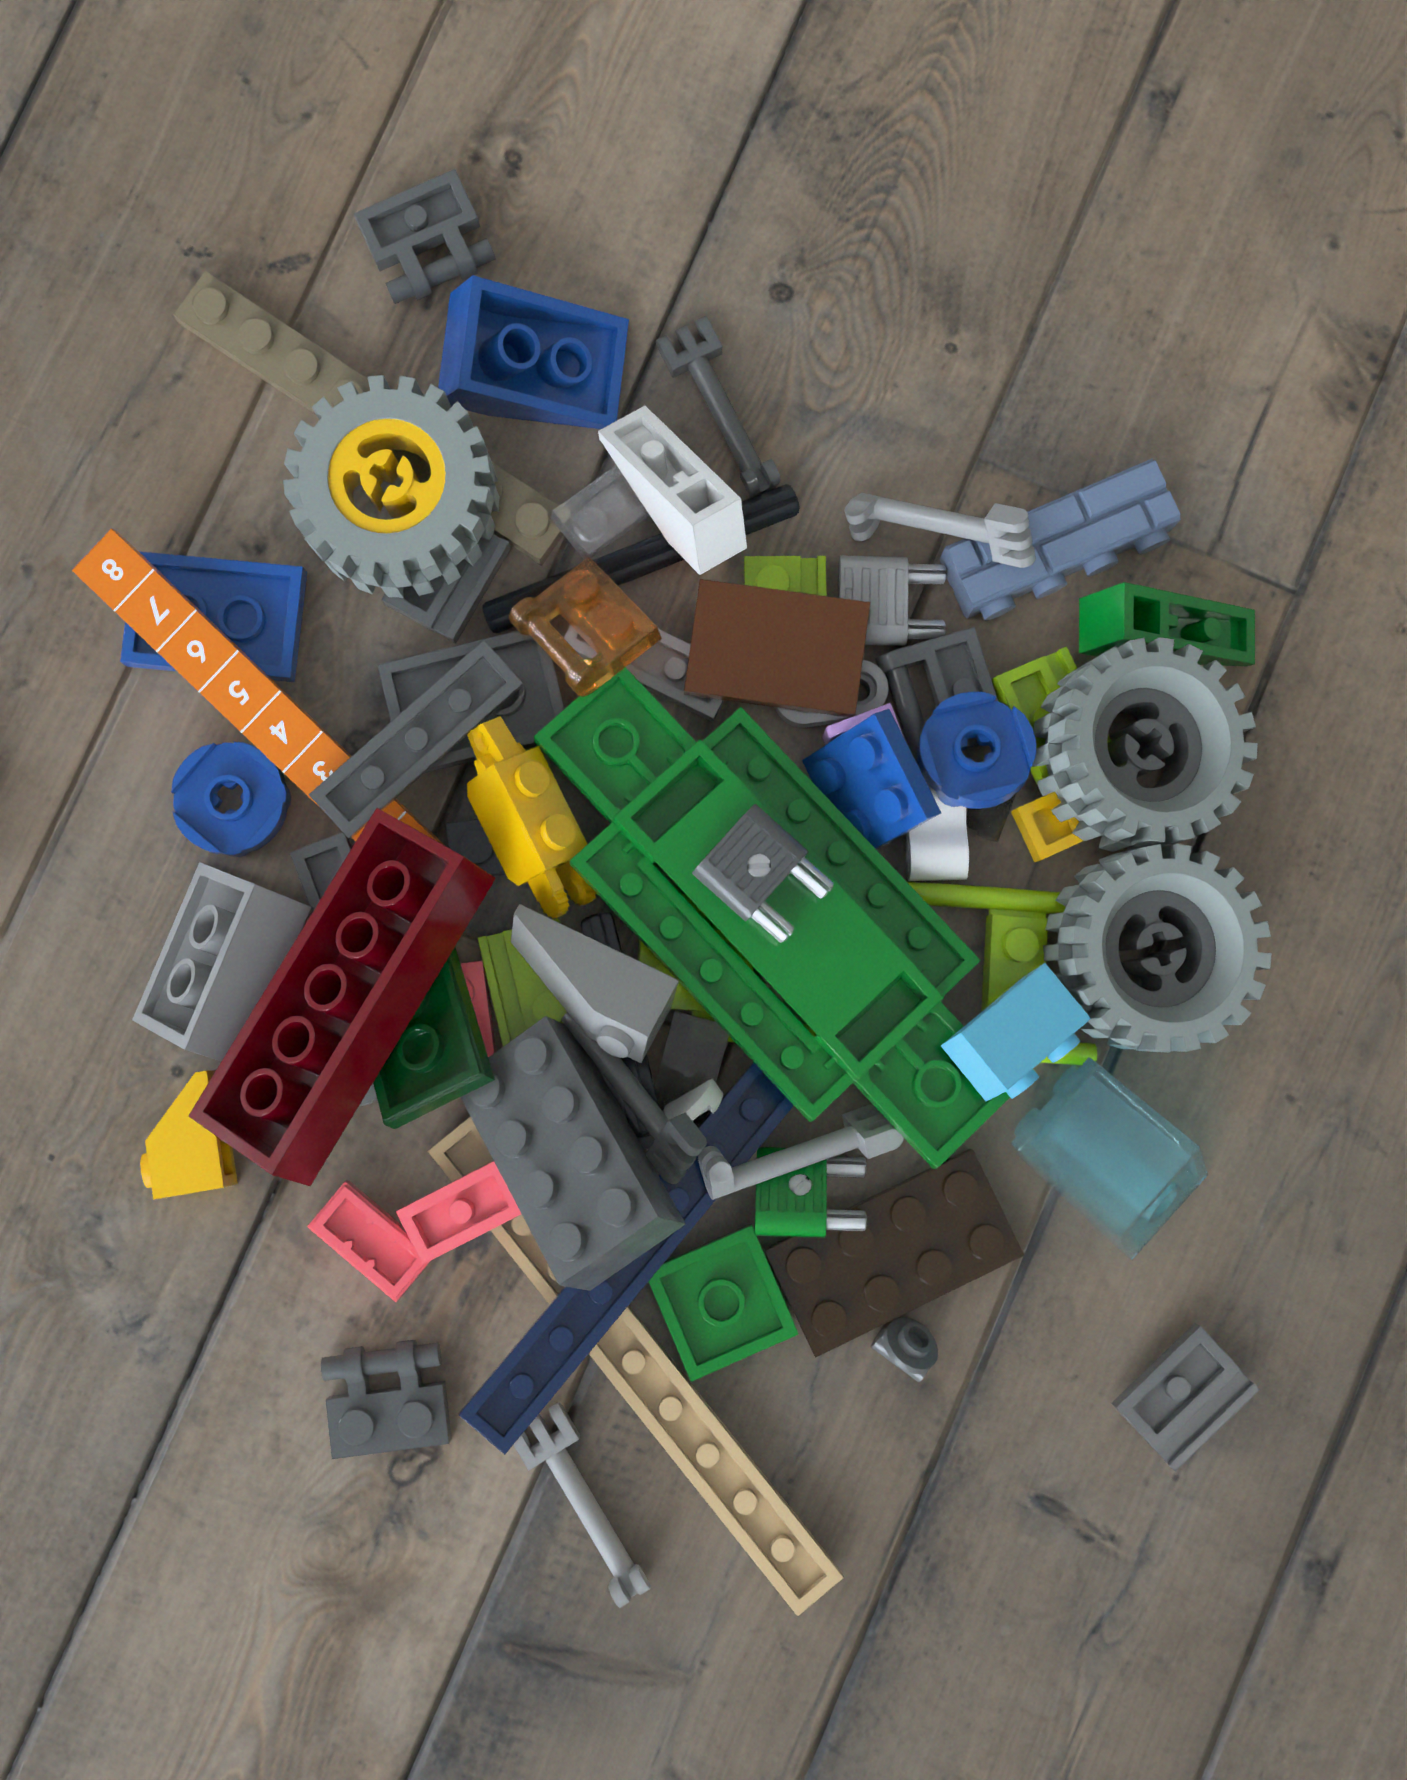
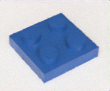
(874, 780)

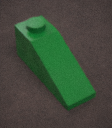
(1139, 611)

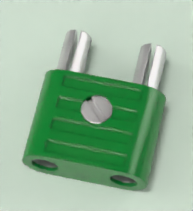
(798, 1200)

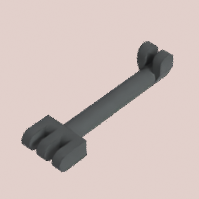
(696, 358)
(675, 1139)

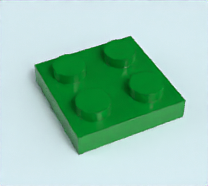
(721, 1302)

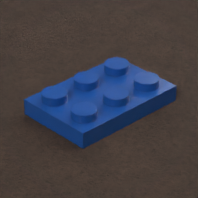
(248, 601)

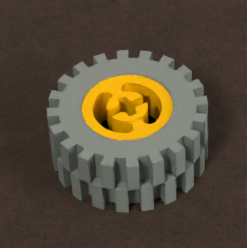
(354, 448)

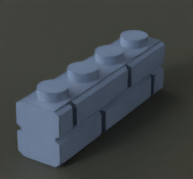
(1067, 536)

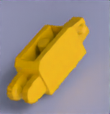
(526, 818)

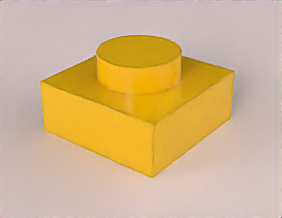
(1042, 829)

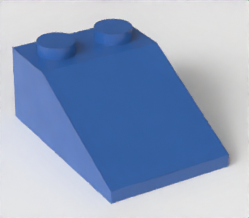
(531, 356)

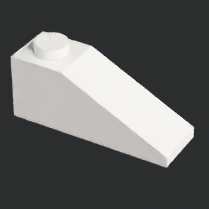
(678, 490)

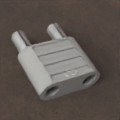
(885, 585)

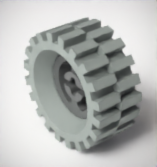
(1179, 717)
(1212, 965)

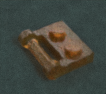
(599, 614)

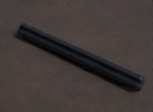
(649, 554)

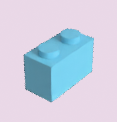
(1016, 1033)

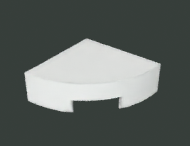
(696, 1102)

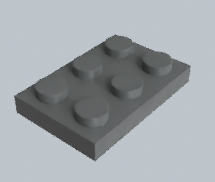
(523, 712)

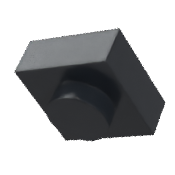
(472, 843)

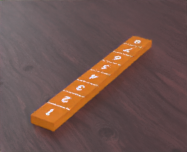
(217, 667)

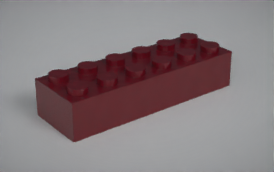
(341, 999)

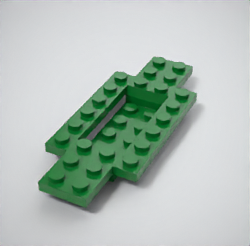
(860, 961)

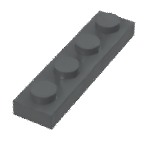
(416, 739)

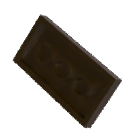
(916, 1247)

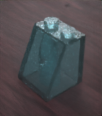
(1110, 1156)

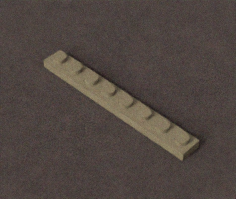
(310, 372)

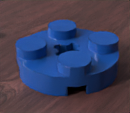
(992, 723)
(197, 803)

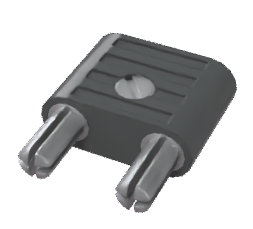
(751, 866)

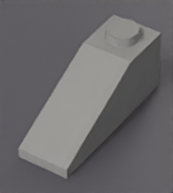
(602, 989)

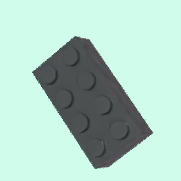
(570, 1157)

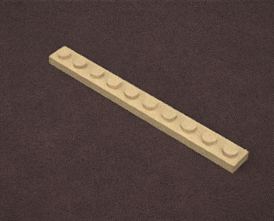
(675, 1416)

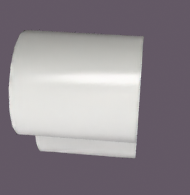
(938, 846)

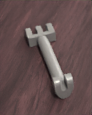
(1002, 528)
(862, 1129)
(628, 1577)

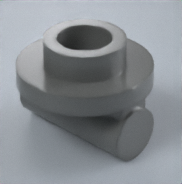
(907, 1346)

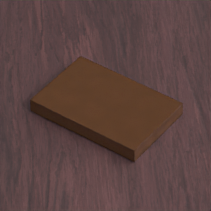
(777, 648)

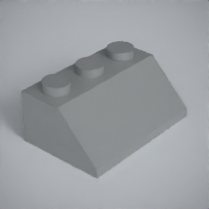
(218, 961)

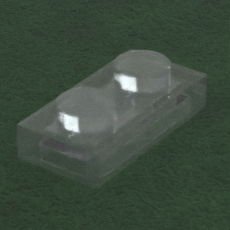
(599, 513)

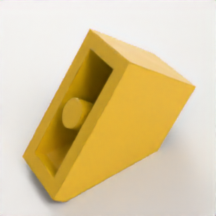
(184, 1154)

